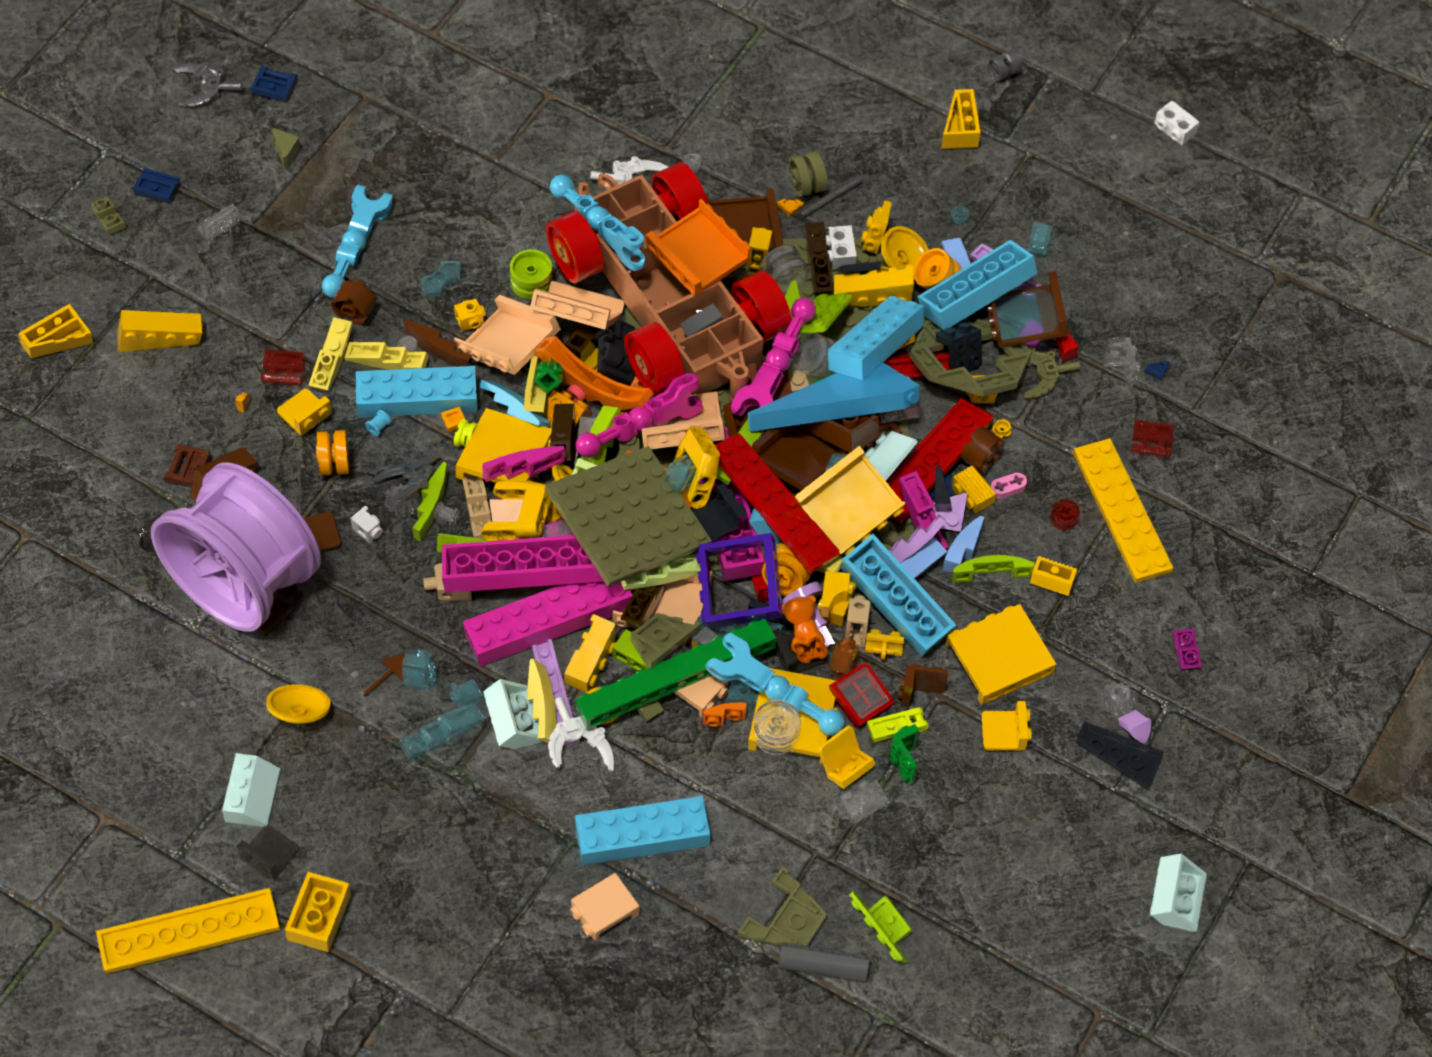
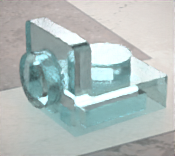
(465, 693)

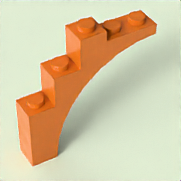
(590, 381)

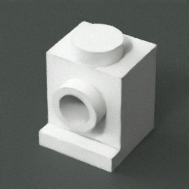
(366, 525)

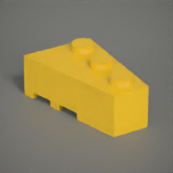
(962, 122)
(55, 333)
(591, 655)

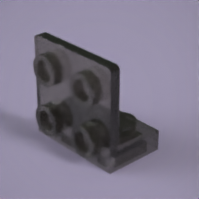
(788, 657)

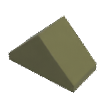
(286, 145)

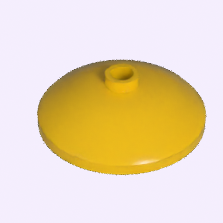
(902, 247)
(298, 703)

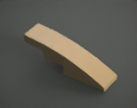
(476, 503)

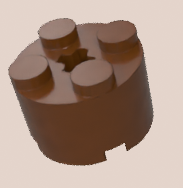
(353, 301)
(982, 449)

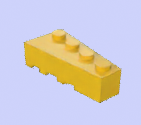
(875, 287)
(157, 330)

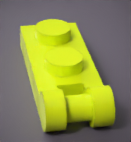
(886, 726)

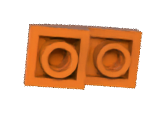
(715, 715)

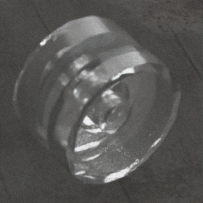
(785, 266)
(813, 355)
(777, 727)

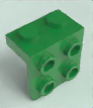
(902, 743)

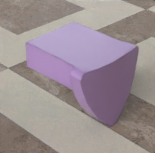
(1136, 725)

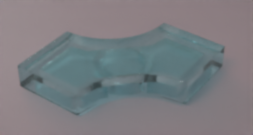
(434, 283)

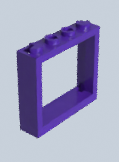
(774, 609)

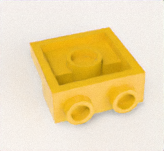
(876, 228)

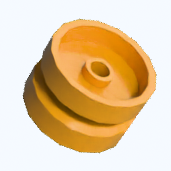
(934, 268)
(332, 452)
(791, 571)

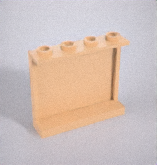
(578, 305)
(509, 336)
(672, 431)
(678, 600)

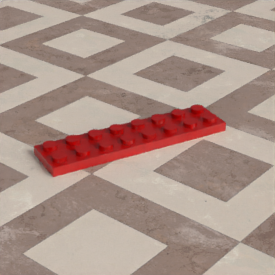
(940, 448)
(775, 503)

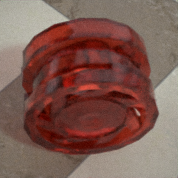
(1065, 514)

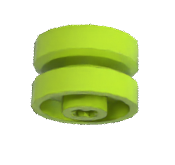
(530, 271)

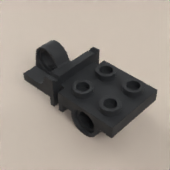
(612, 356)

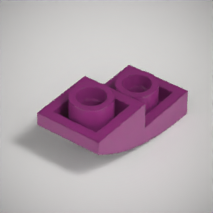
(1186, 649)

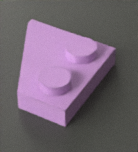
(954, 517)

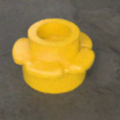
(1002, 424)

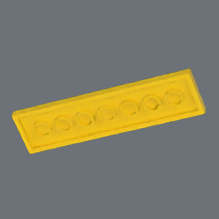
(1123, 510)
(187, 930)

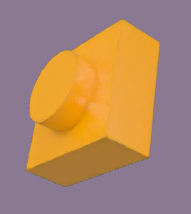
(452, 418)

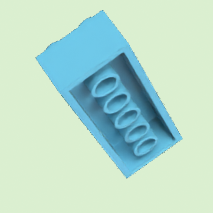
(978, 284)
(876, 337)
(416, 391)
(897, 595)
(642, 830)

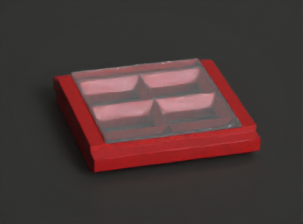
(861, 694)

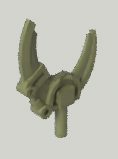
(1046, 370)

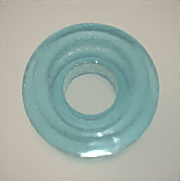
(959, 218)

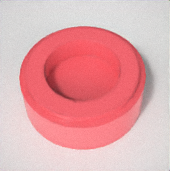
(576, 392)

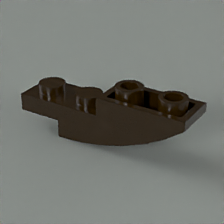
(818, 257)
(642, 604)

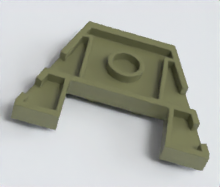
(796, 920)

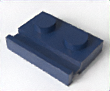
(156, 185)

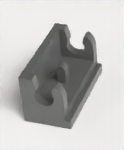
(701, 320)

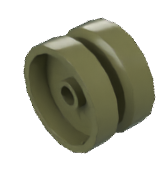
(807, 173)

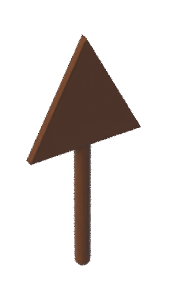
(395, 665)

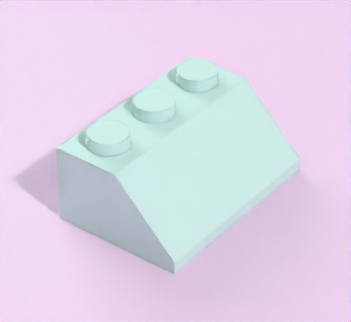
(889, 452)
(511, 714)
(250, 791)
(1178, 893)

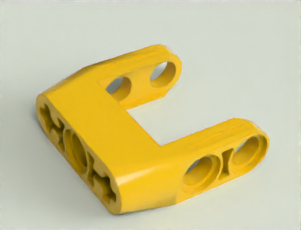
(705, 458)
(531, 516)

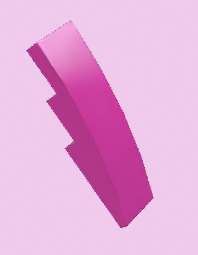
(528, 461)
(919, 503)

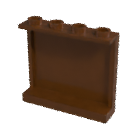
(751, 212)
(794, 455)

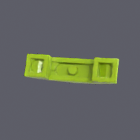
(993, 563)

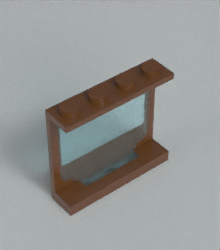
(1028, 314)

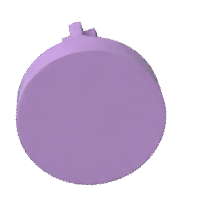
(815, 590)

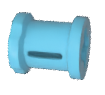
(378, 422)

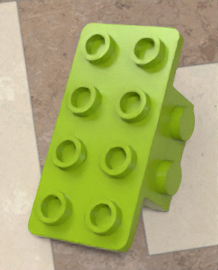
(827, 310)

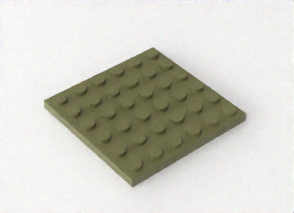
(627, 516)

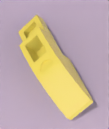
(332, 355)

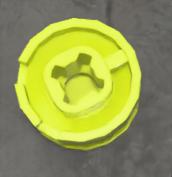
(464, 433)

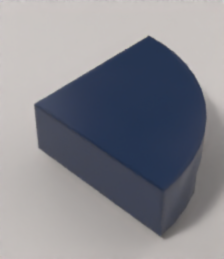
(1157, 369)

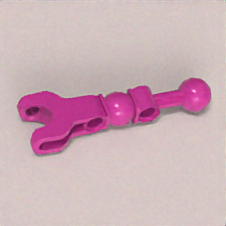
(777, 360)
(659, 409)

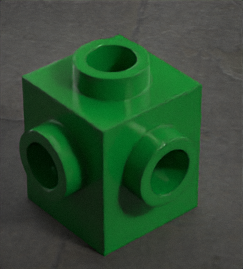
(549, 375)

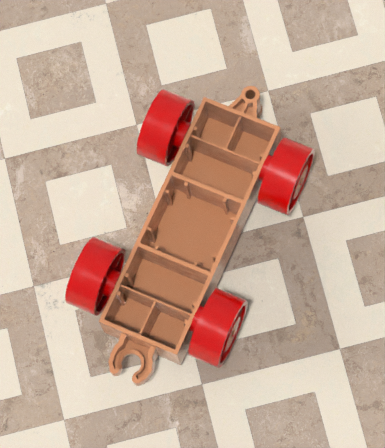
(658, 299)

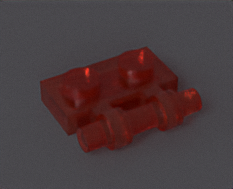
(282, 361)
(1153, 433)

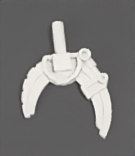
(624, 170)
(572, 730)

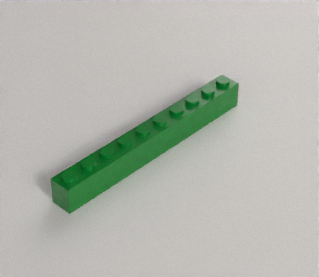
(667, 676)

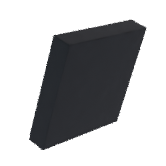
(861, 267)

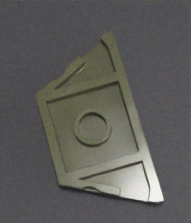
(661, 637)

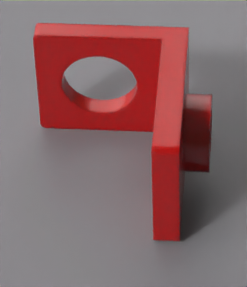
(760, 588)

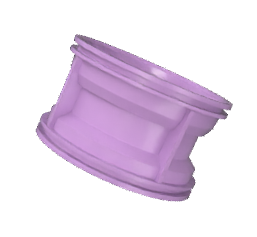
(236, 546)

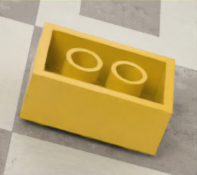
(318, 912)

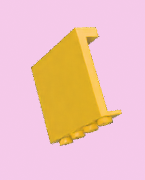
(499, 436)
(850, 501)
(1001, 653)
(819, 694)

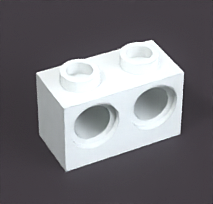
(1176, 123)
(841, 246)

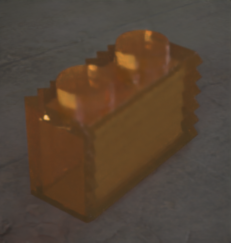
(844, 656)

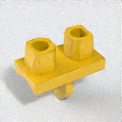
(884, 644)

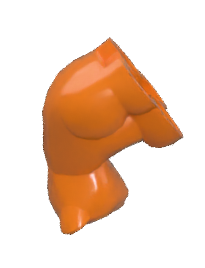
(807, 640)

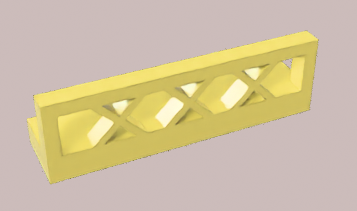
(534, 395)

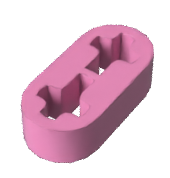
(1008, 485)

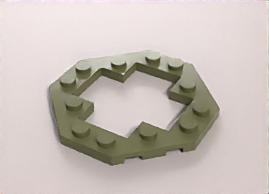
(959, 378)

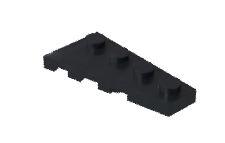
(1122, 753)

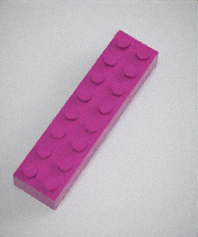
(740, 562)
(515, 564)
(541, 618)

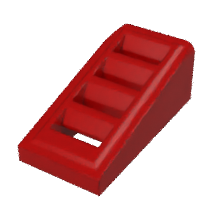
(1067, 347)

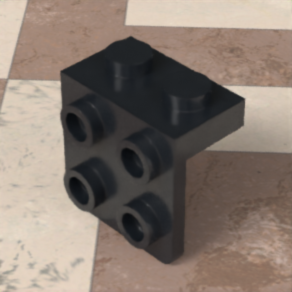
(963, 346)
(721, 514)

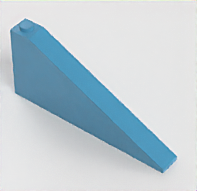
(838, 398)

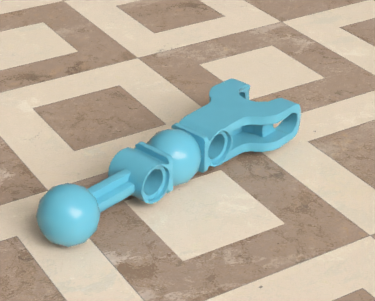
(365, 215)
(614, 232)
(761, 678)

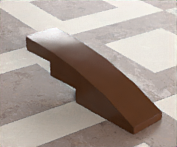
(432, 341)

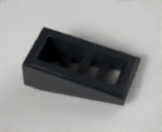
(942, 497)

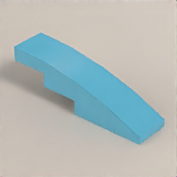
(515, 402)

